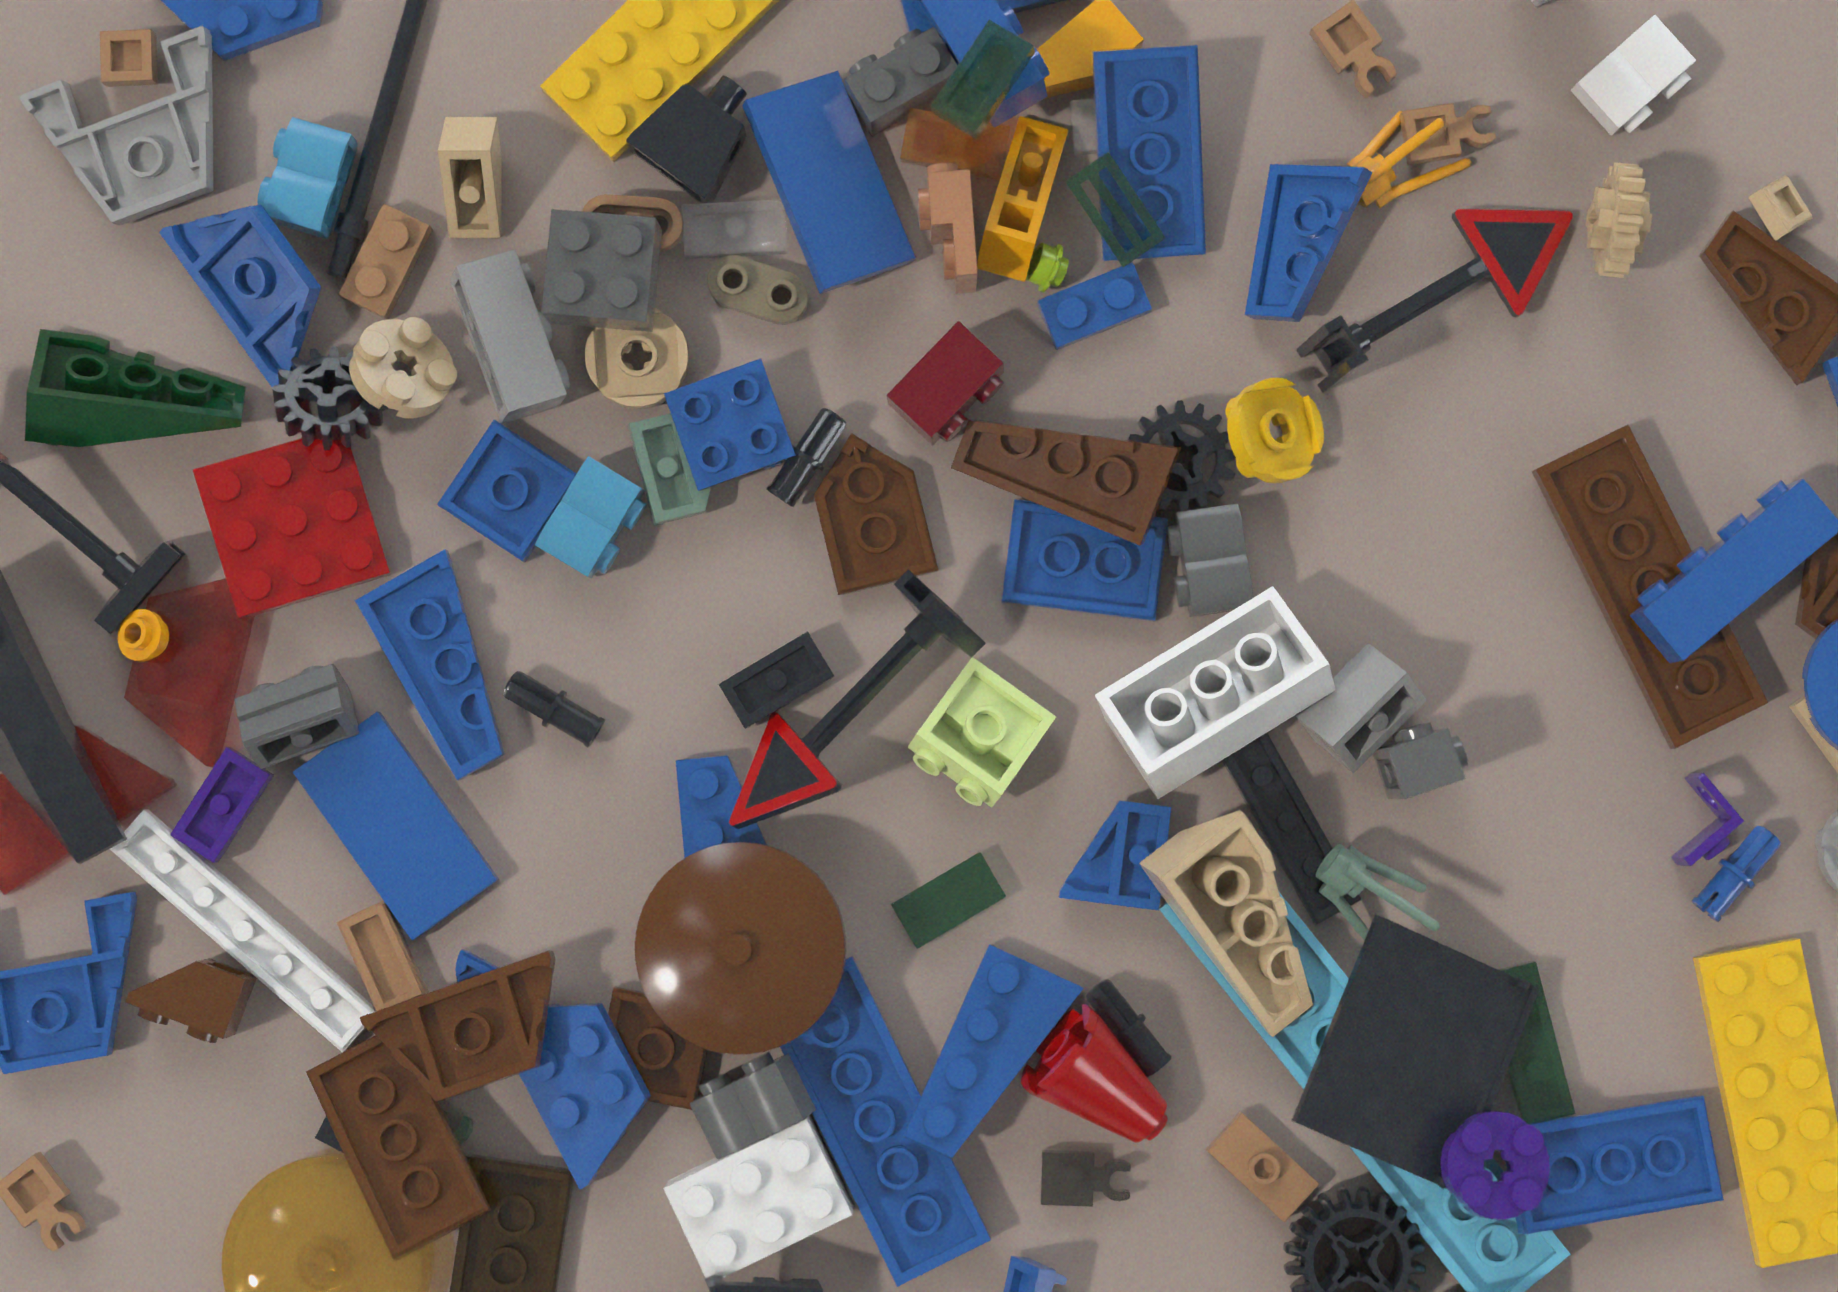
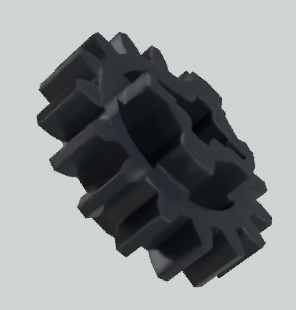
(323, 401)
(1212, 442)

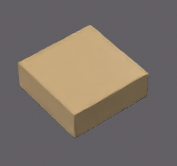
(1780, 207)

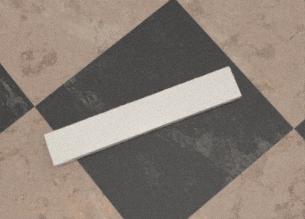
(244, 930)

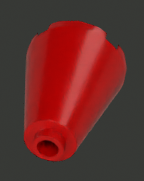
(1095, 1078)

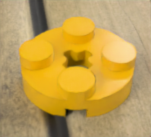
(1250, 435)

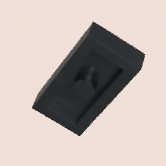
(776, 680)

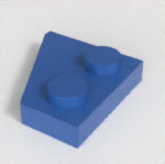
(1110, 865)

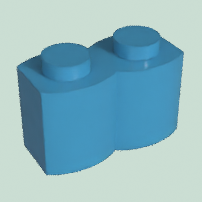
(308, 177)
(591, 518)

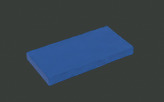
(1153, 132)
(828, 181)
(396, 826)
(1625, 1164)

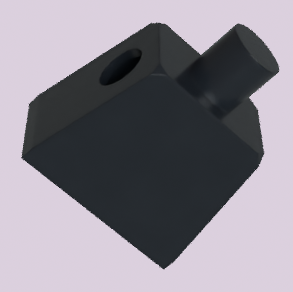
(693, 138)

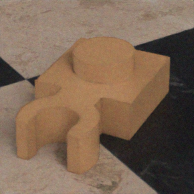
(1349, 41)
(1446, 141)
(34, 1194)

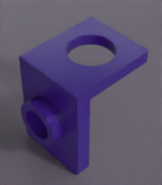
(1714, 837)

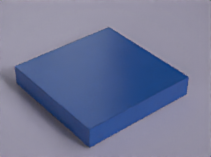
(507, 490)

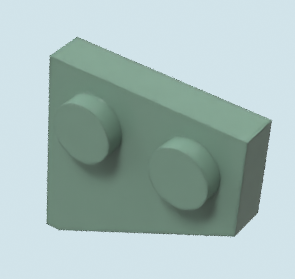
(665, 471)

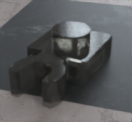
(1071, 1178)

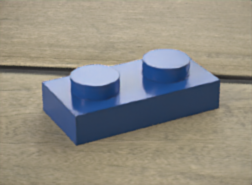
(1094, 306)

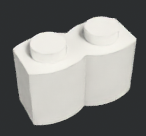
(1633, 75)

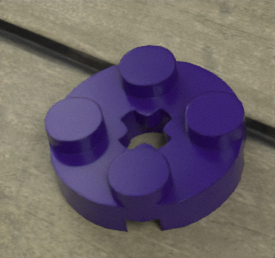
(1520, 1146)

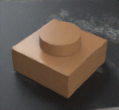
(128, 57)

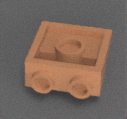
(948, 214)

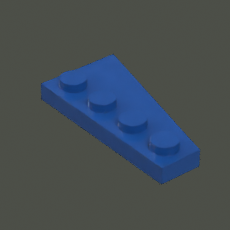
(992, 1038)

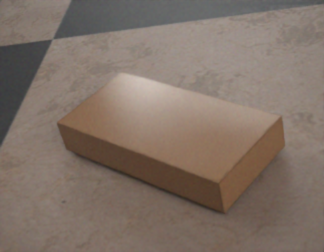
(382, 956)

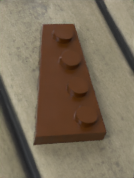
(1080, 475)

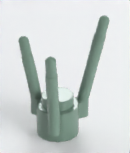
(1346, 873)

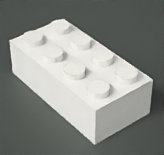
(1216, 692)

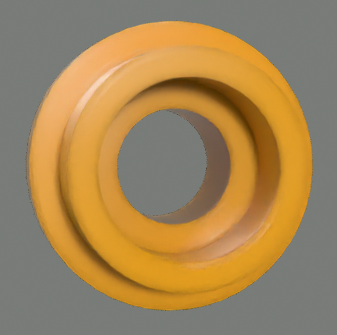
(153, 636)

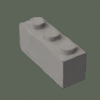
(509, 335)

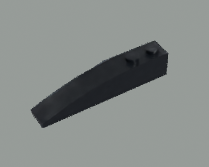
(42, 748)

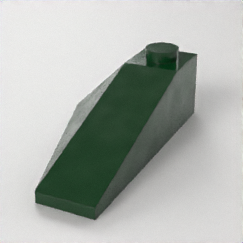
(99, 396)

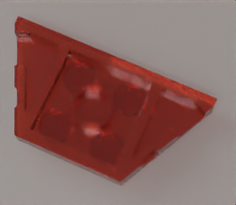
(197, 676)
(30, 846)

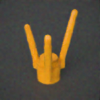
(1378, 187)

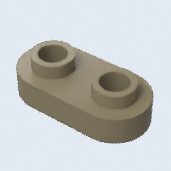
(757, 288)

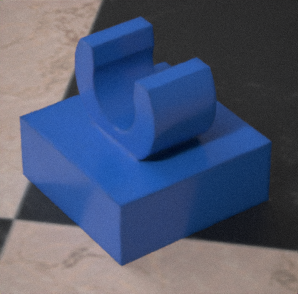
(1031, 1276)

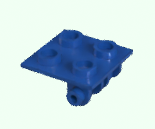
(730, 424)

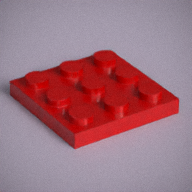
(290, 524)

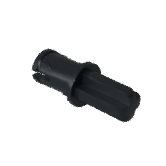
(809, 455)
(553, 708)
(1128, 1027)

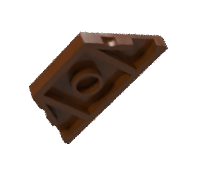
(472, 1028)

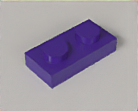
(222, 805)

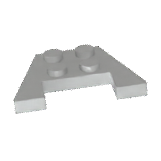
(147, 153)

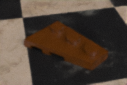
(1776, 292)

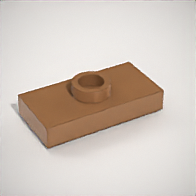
(1262, 1166)

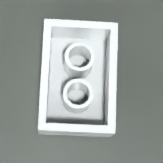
(759, 1199)

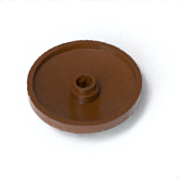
(740, 948)

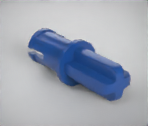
(1737, 872)

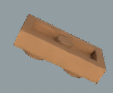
(385, 261)

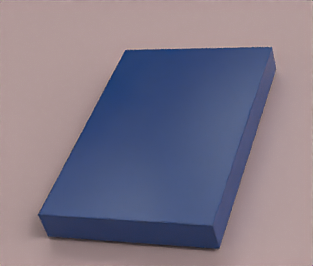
(1079, 567)

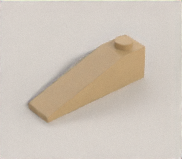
(1228, 899)

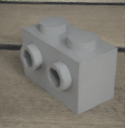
(1364, 710)

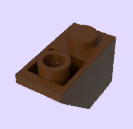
(200, 995)

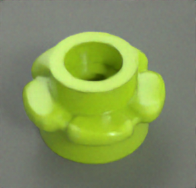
(1047, 266)

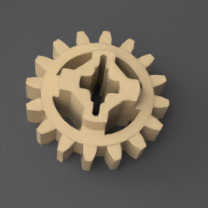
(1618, 220)

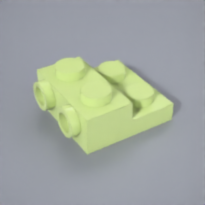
(980, 734)

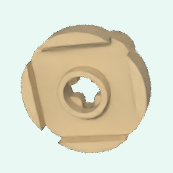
(417, 347)
(643, 387)

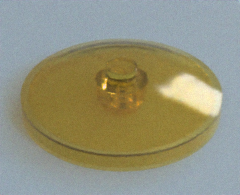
(314, 1234)

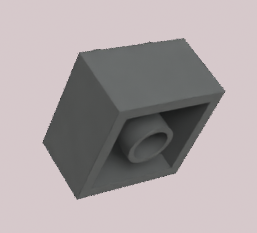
(601, 270)

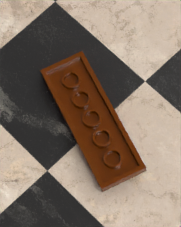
(1625, 544)

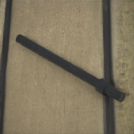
(351, 224)

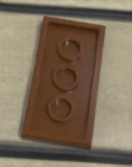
(397, 1147)

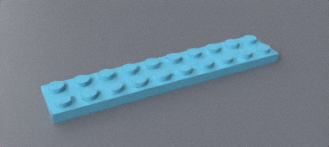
(1474, 1249)

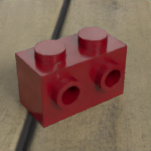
(947, 384)

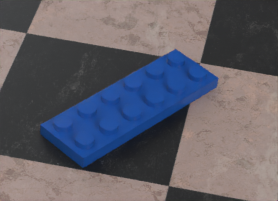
(863, 1106)

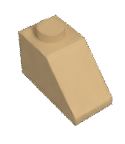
(471, 176)

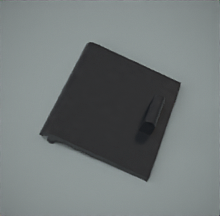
(1413, 1049)

